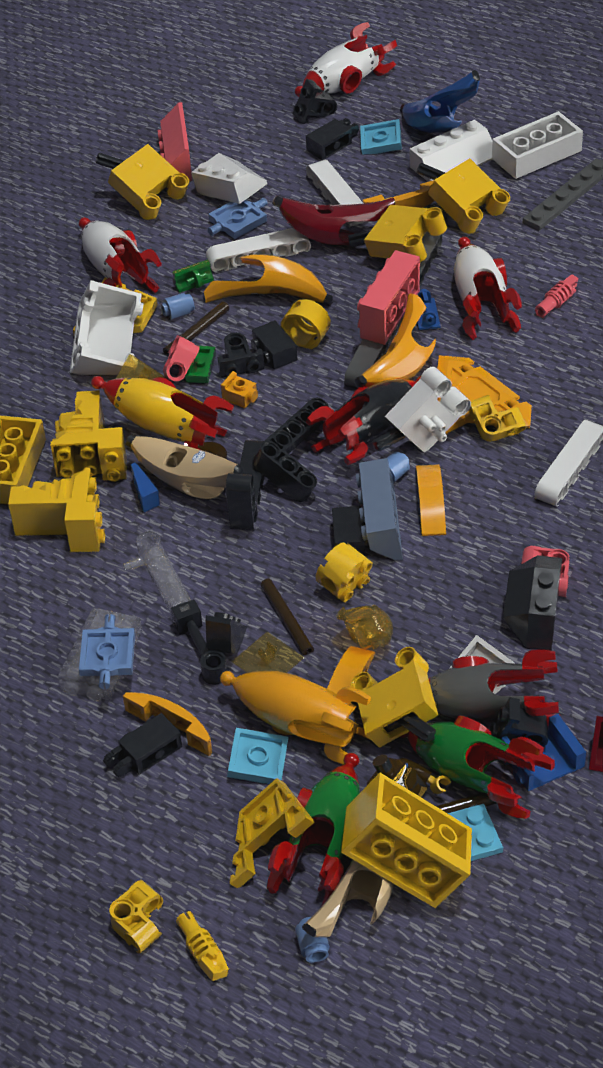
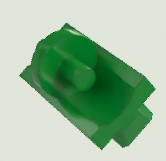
(193, 276)

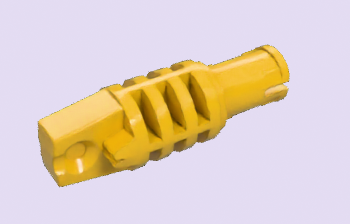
(202, 947)

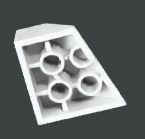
(226, 179)

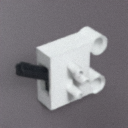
(422, 415)

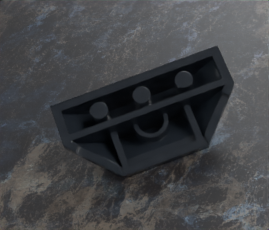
(533, 601)

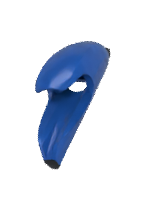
(440, 119)

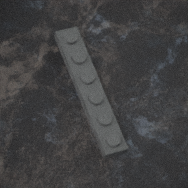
(565, 196)

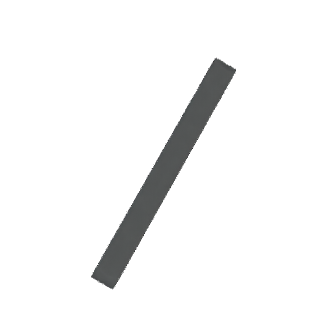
(370, 351)

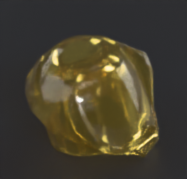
(367, 626)

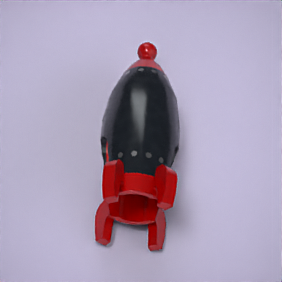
(360, 424)

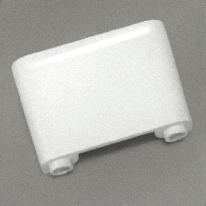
(104, 329)

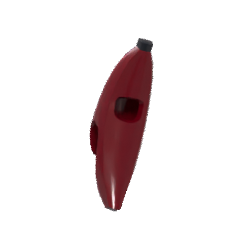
(324, 221)

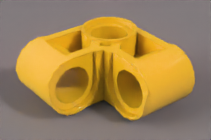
(506, 422)
(136, 905)

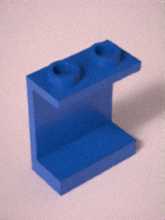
(561, 747)

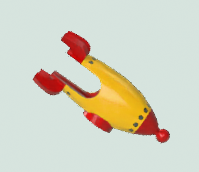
(164, 409)

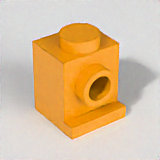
(239, 390)

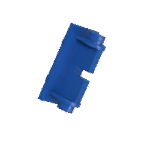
(430, 317)

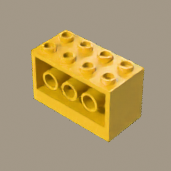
(407, 840)

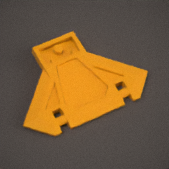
(478, 383)

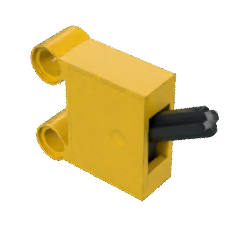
(144, 177)
(464, 191)
(401, 230)
(398, 702)

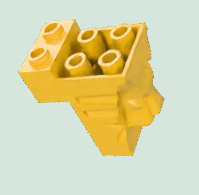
(86, 442)
(60, 509)

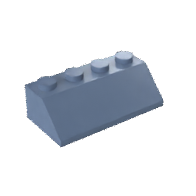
(379, 508)

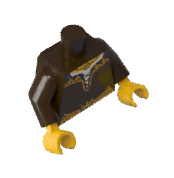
(408, 775)

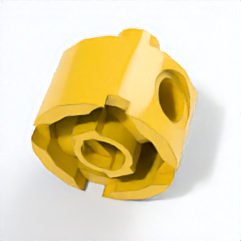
(344, 571)

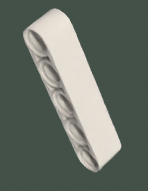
(332, 185)
(278, 243)
(569, 463)

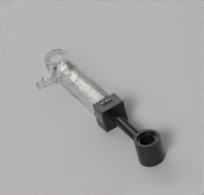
(184, 611)

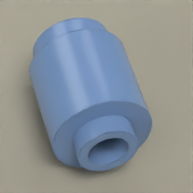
(177, 305)
(398, 465)
(311, 948)

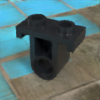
(313, 102)
(239, 356)
(516, 723)

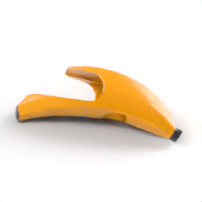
(279, 277)
(404, 354)

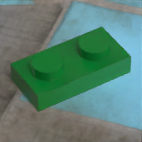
(202, 365)

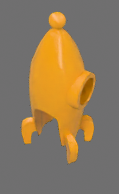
(317, 711)

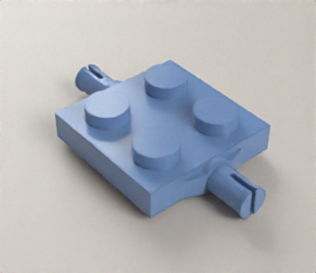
(237, 218)
(107, 651)

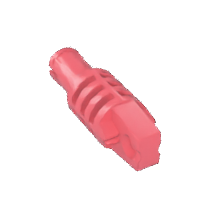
(557, 295)

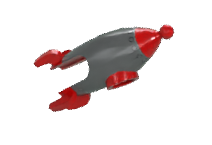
(471, 681)

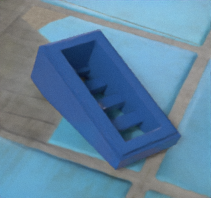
(145, 489)

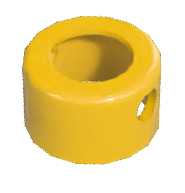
(302, 332)

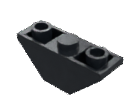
(224, 633)

